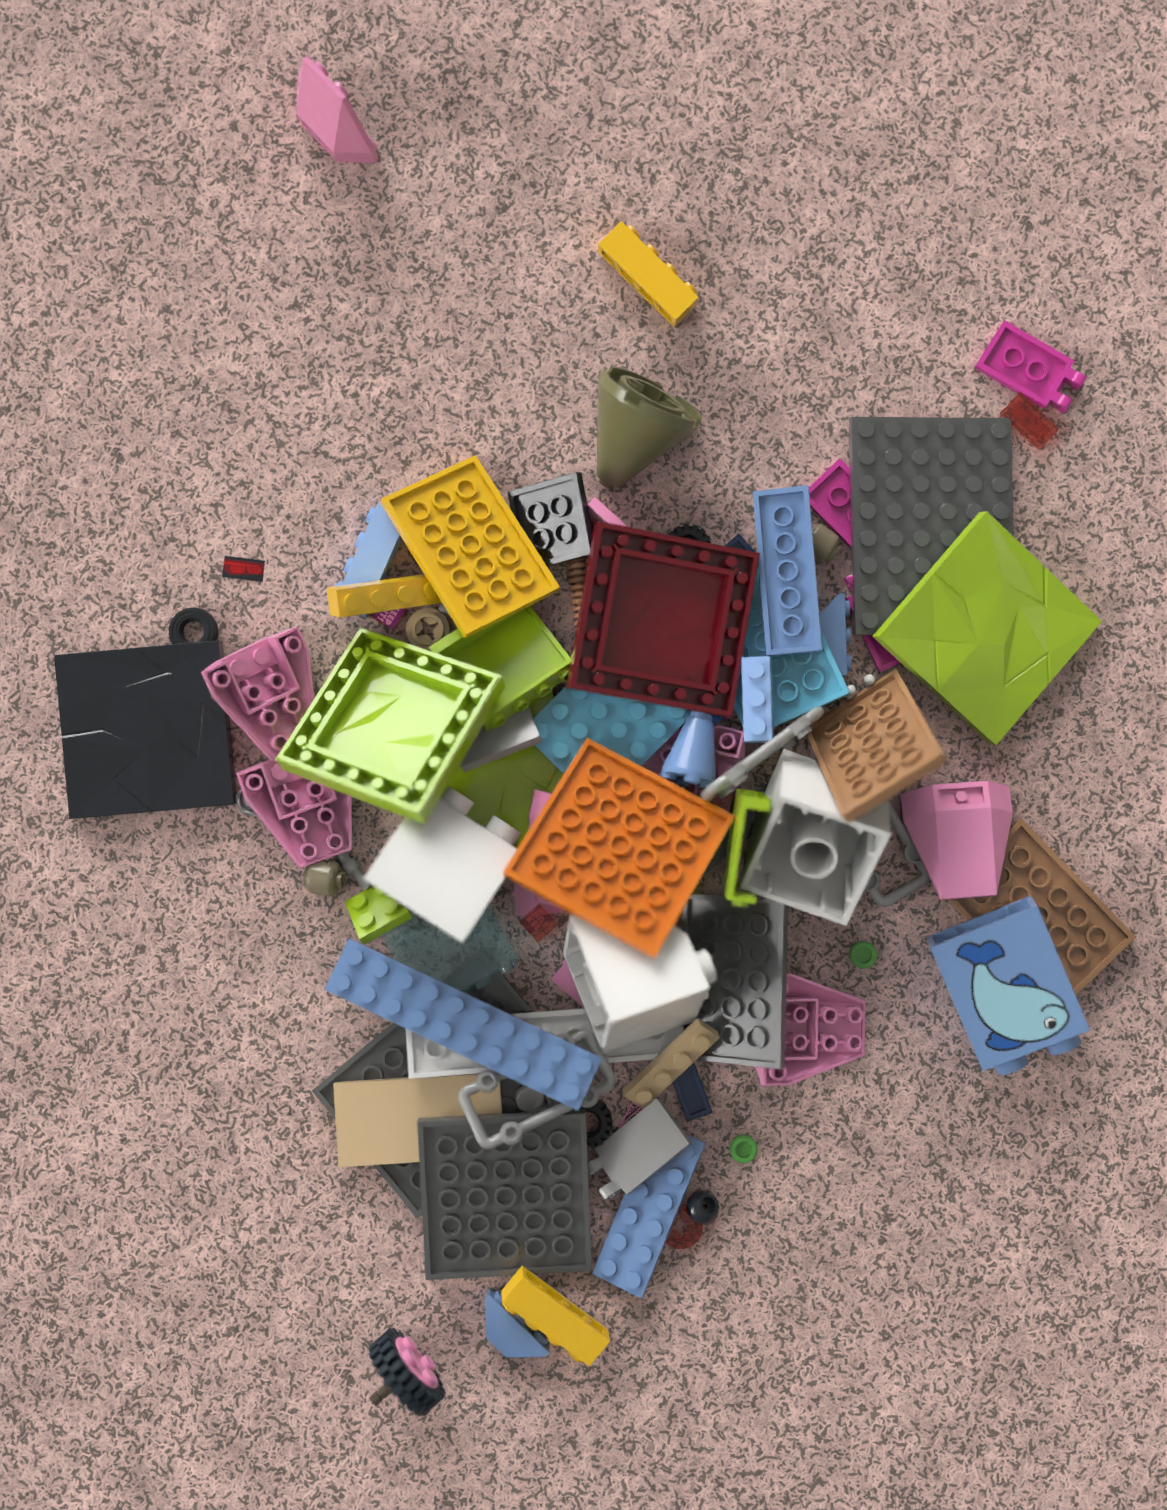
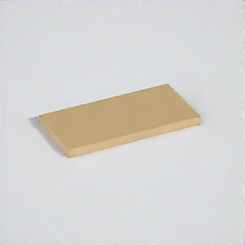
(381, 1115)

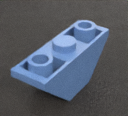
(835, 631)
(510, 1332)

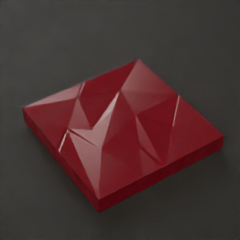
(663, 620)

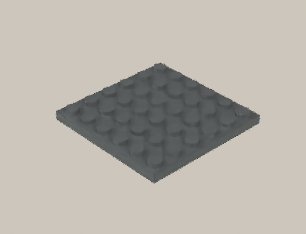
(505, 1203)

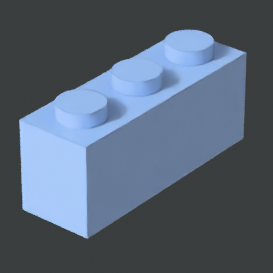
(757, 699)

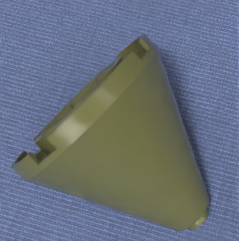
(636, 424)

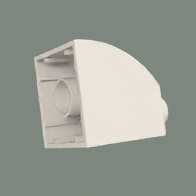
(805, 848)
(446, 866)
(630, 992)

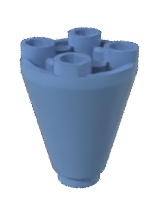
(692, 753)

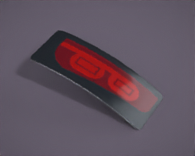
(243, 568)

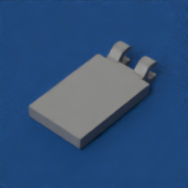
(514, 735)
(639, 1149)

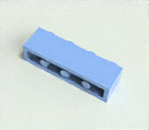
(374, 550)

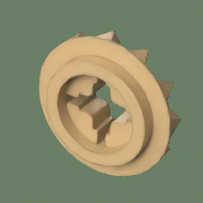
(430, 616)

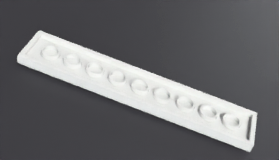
(435, 1060)

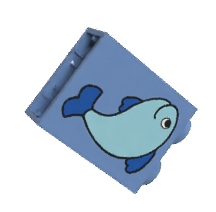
(1009, 986)

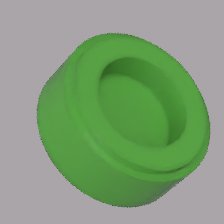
(862, 954)
(743, 1148)

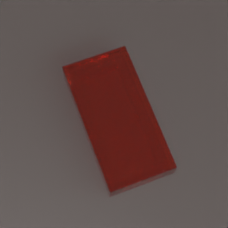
(1029, 421)

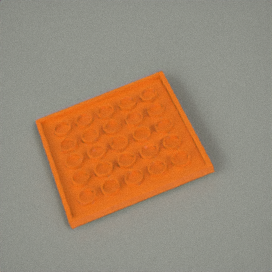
(619, 847)

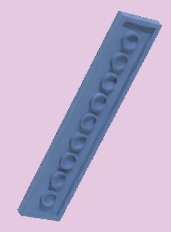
(463, 1024)

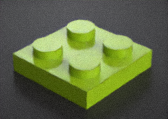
(375, 913)

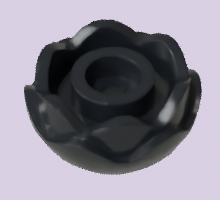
(696, 1210)

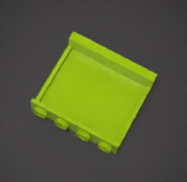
(520, 652)

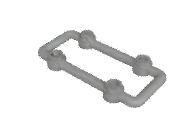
(784, 740)
(910, 855)
(511, 1131)

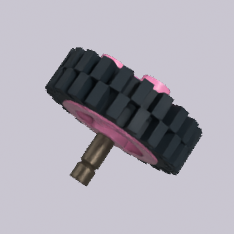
(405, 1373)

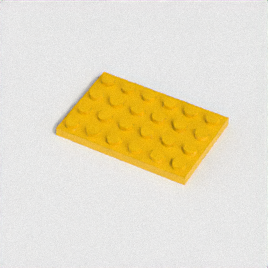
(470, 546)

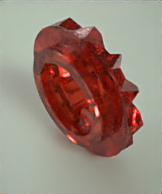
(691, 1235)

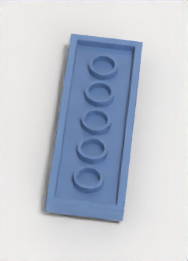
(787, 571)
(645, 1223)

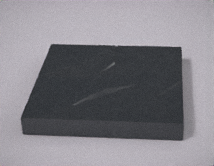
(143, 731)

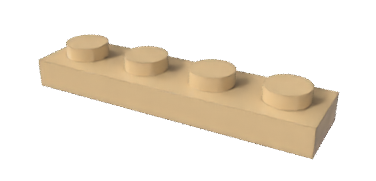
(670, 1063)

